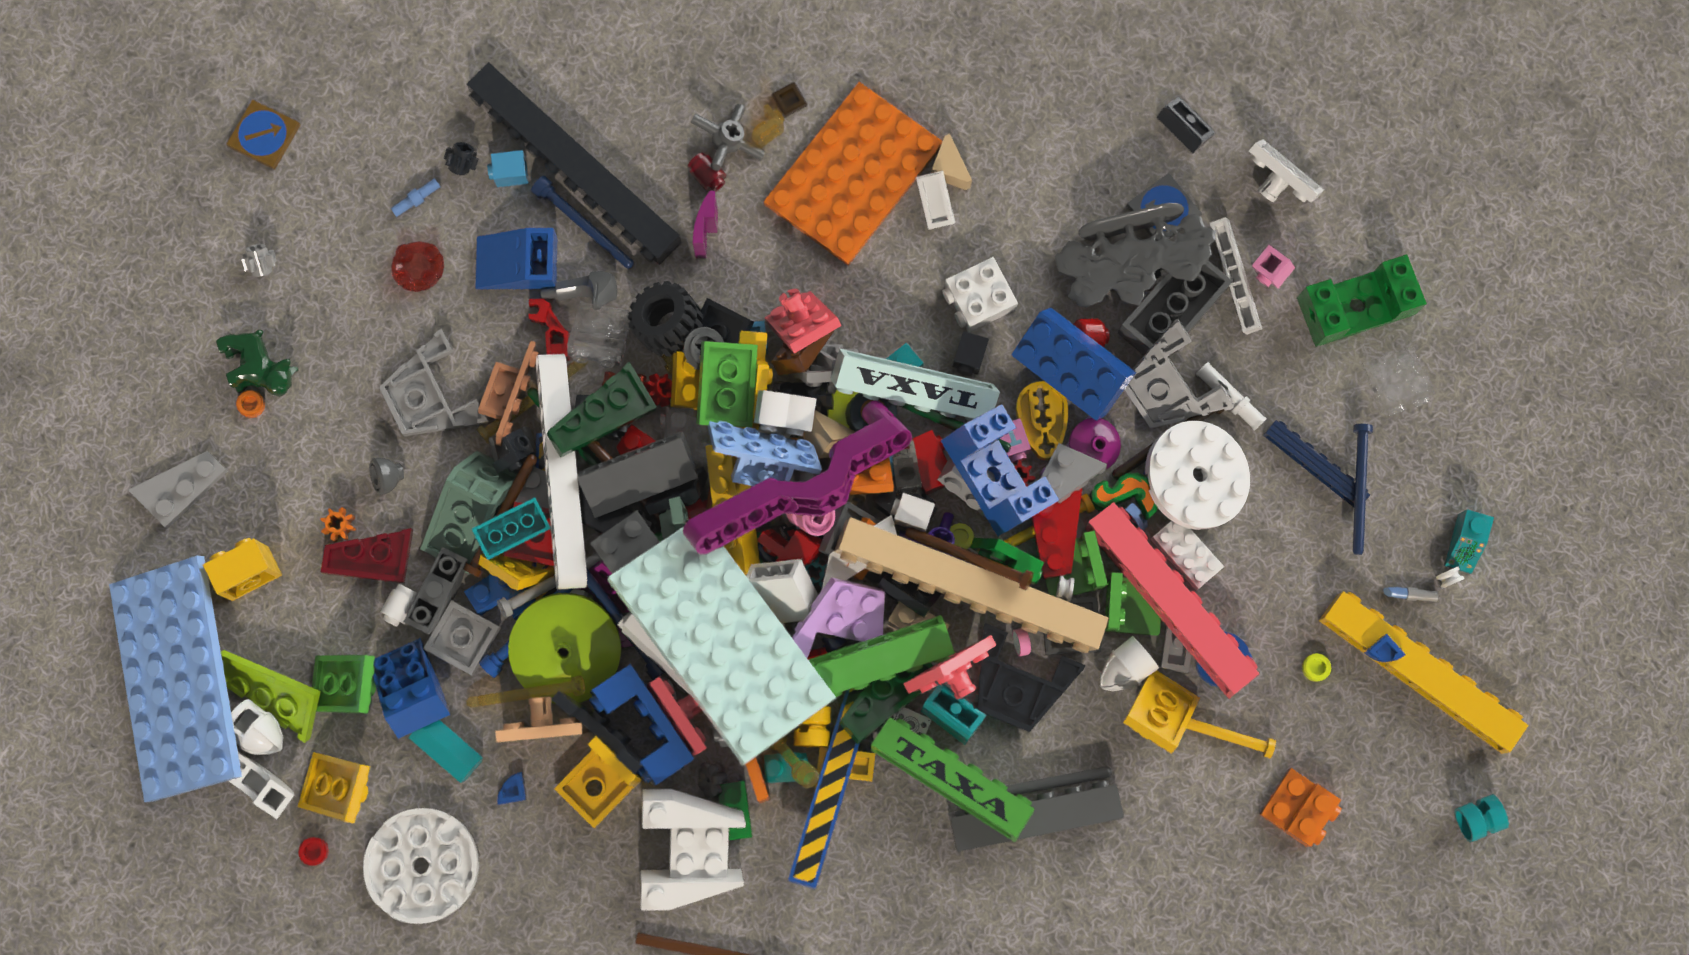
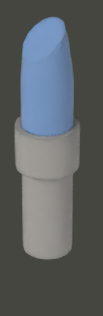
(1411, 594)

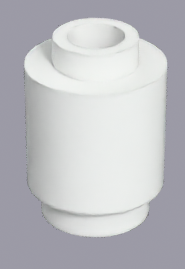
(398, 604)

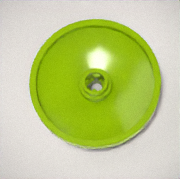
(567, 623)

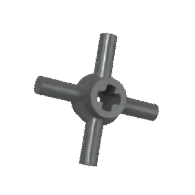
(727, 137)

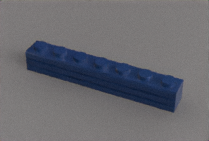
(1312, 461)

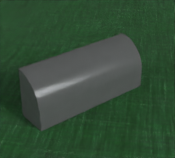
(638, 474)

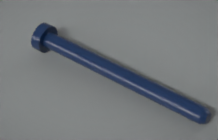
(1362, 431)

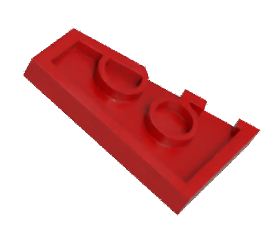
(1056, 535)

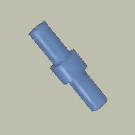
(415, 197)

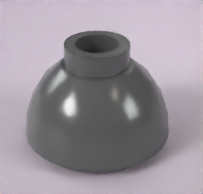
(385, 475)

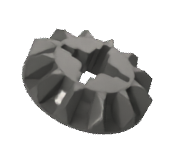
(694, 338)

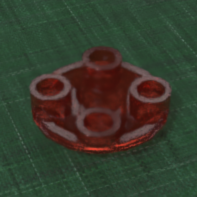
(417, 266)

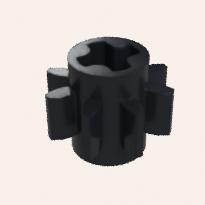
(461, 158)

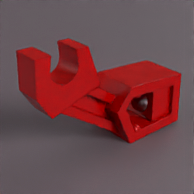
(547, 317)

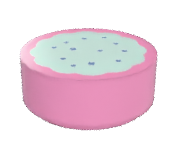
(1021, 642)

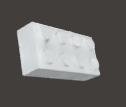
(1187, 554)

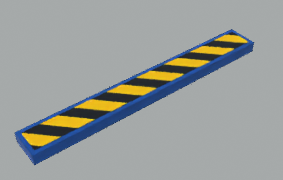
(826, 802)

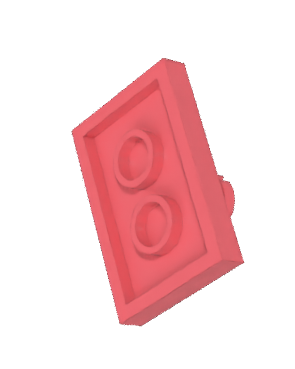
(801, 319)
(953, 670)
(679, 714)

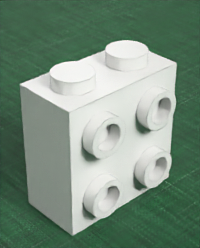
(979, 295)
(784, 588)

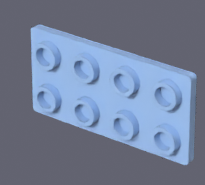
(762, 454)

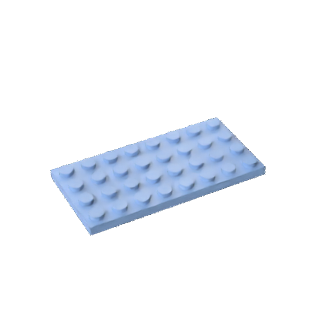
(175, 680)

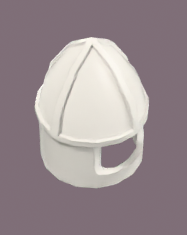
(1127, 666)
(256, 730)

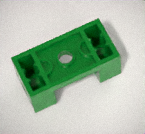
(1386, 294)

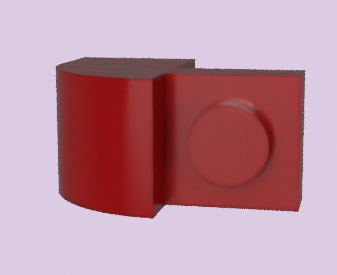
(800, 546)

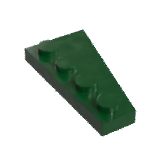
(603, 412)
(879, 703)

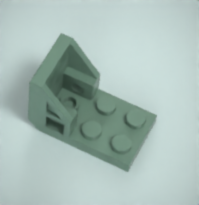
(467, 500)

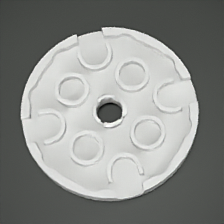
(1172, 480)
(391, 861)

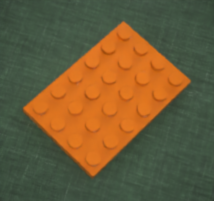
(853, 173)

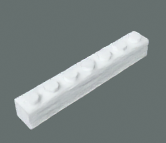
(1235, 271)

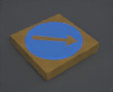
(263, 134)

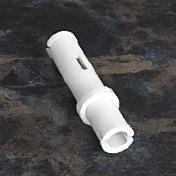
(1242, 405)

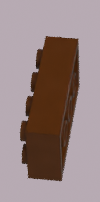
(788, 362)

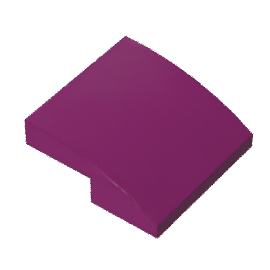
(705, 223)

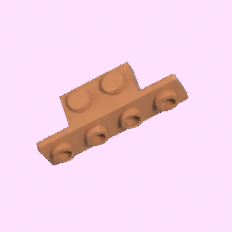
(503, 392)

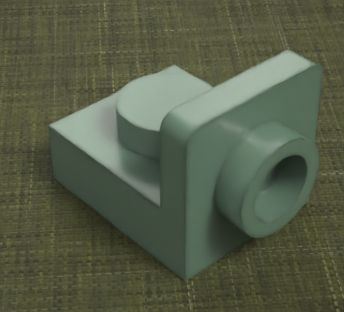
(673, 519)

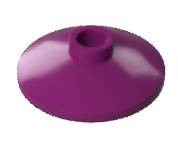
(1088, 431)

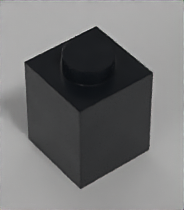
(970, 353)

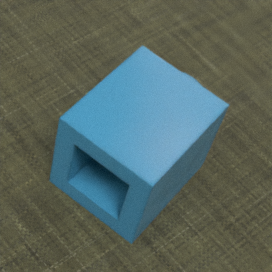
(508, 168)

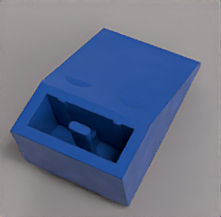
(517, 259)
(409, 689)

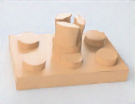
(541, 724)

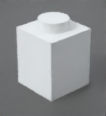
(912, 512)

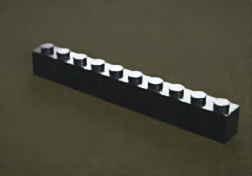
(574, 164)

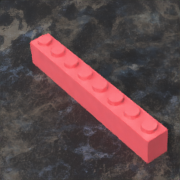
(1172, 601)

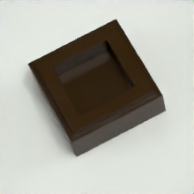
(789, 99)

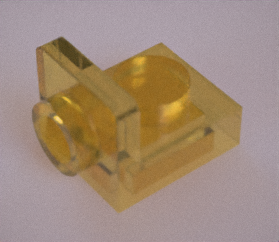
(769, 130)

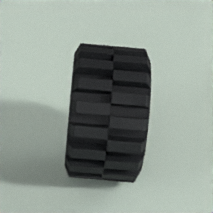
(653, 306)

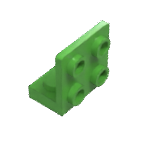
(1086, 568)
(1128, 609)

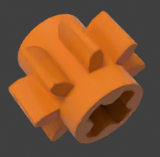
(345, 525)

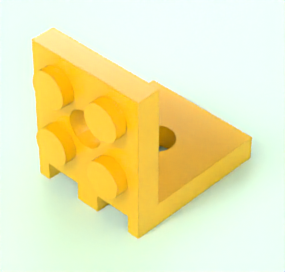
(602, 766)

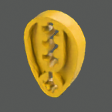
(1057, 413)

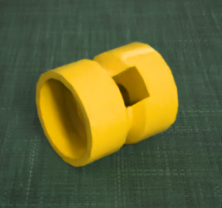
(813, 730)

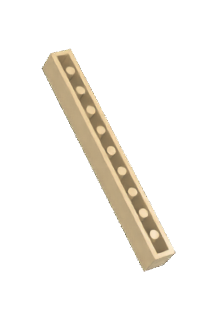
(970, 585)

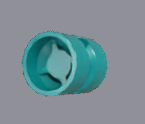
(1484, 817)

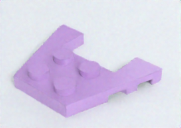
(843, 611)

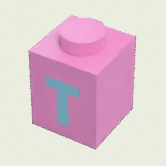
(1019, 442)

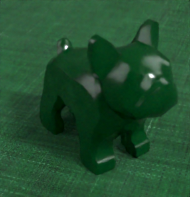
(255, 365)

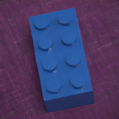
(1073, 363)

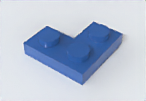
(491, 589)

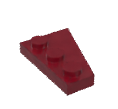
(371, 558)

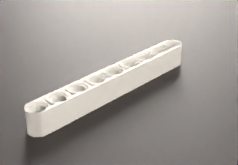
(561, 476)

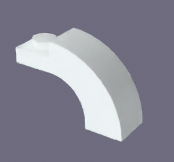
(262, 787)

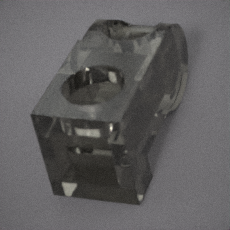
(906, 471)

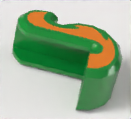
(1125, 488)

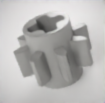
(258, 260)

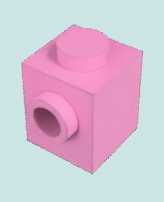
(1272, 267)

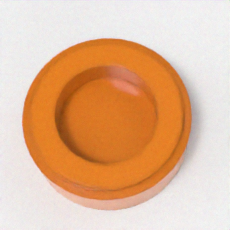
(250, 403)

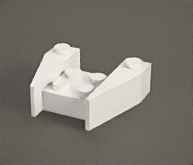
(696, 849)

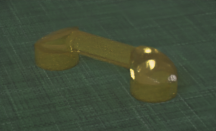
(801, 771)

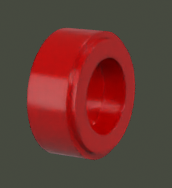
(313, 851)

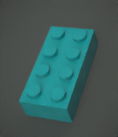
(511, 528)

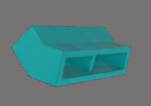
(447, 750)

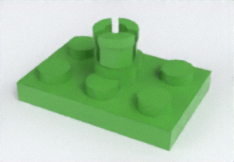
(727, 383)
(344, 683)

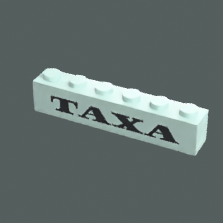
(912, 385)

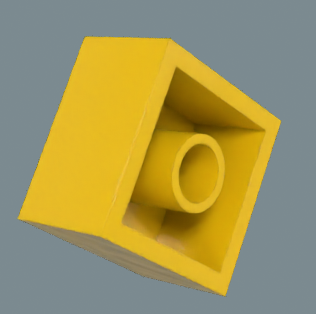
(242, 569)

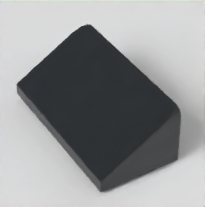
(1185, 124)

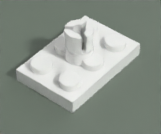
(1282, 175)

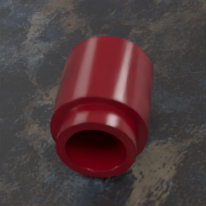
(706, 176)

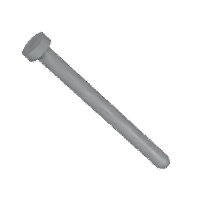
(507, 606)

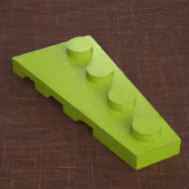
(285, 698)

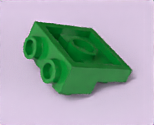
(1008, 555)

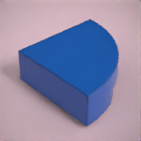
(1385, 650)
(512, 790)

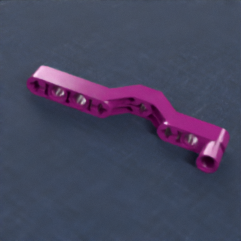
(815, 497)

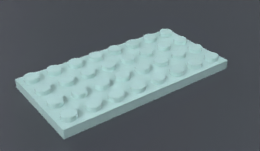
(722, 643)

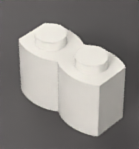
(784, 411)

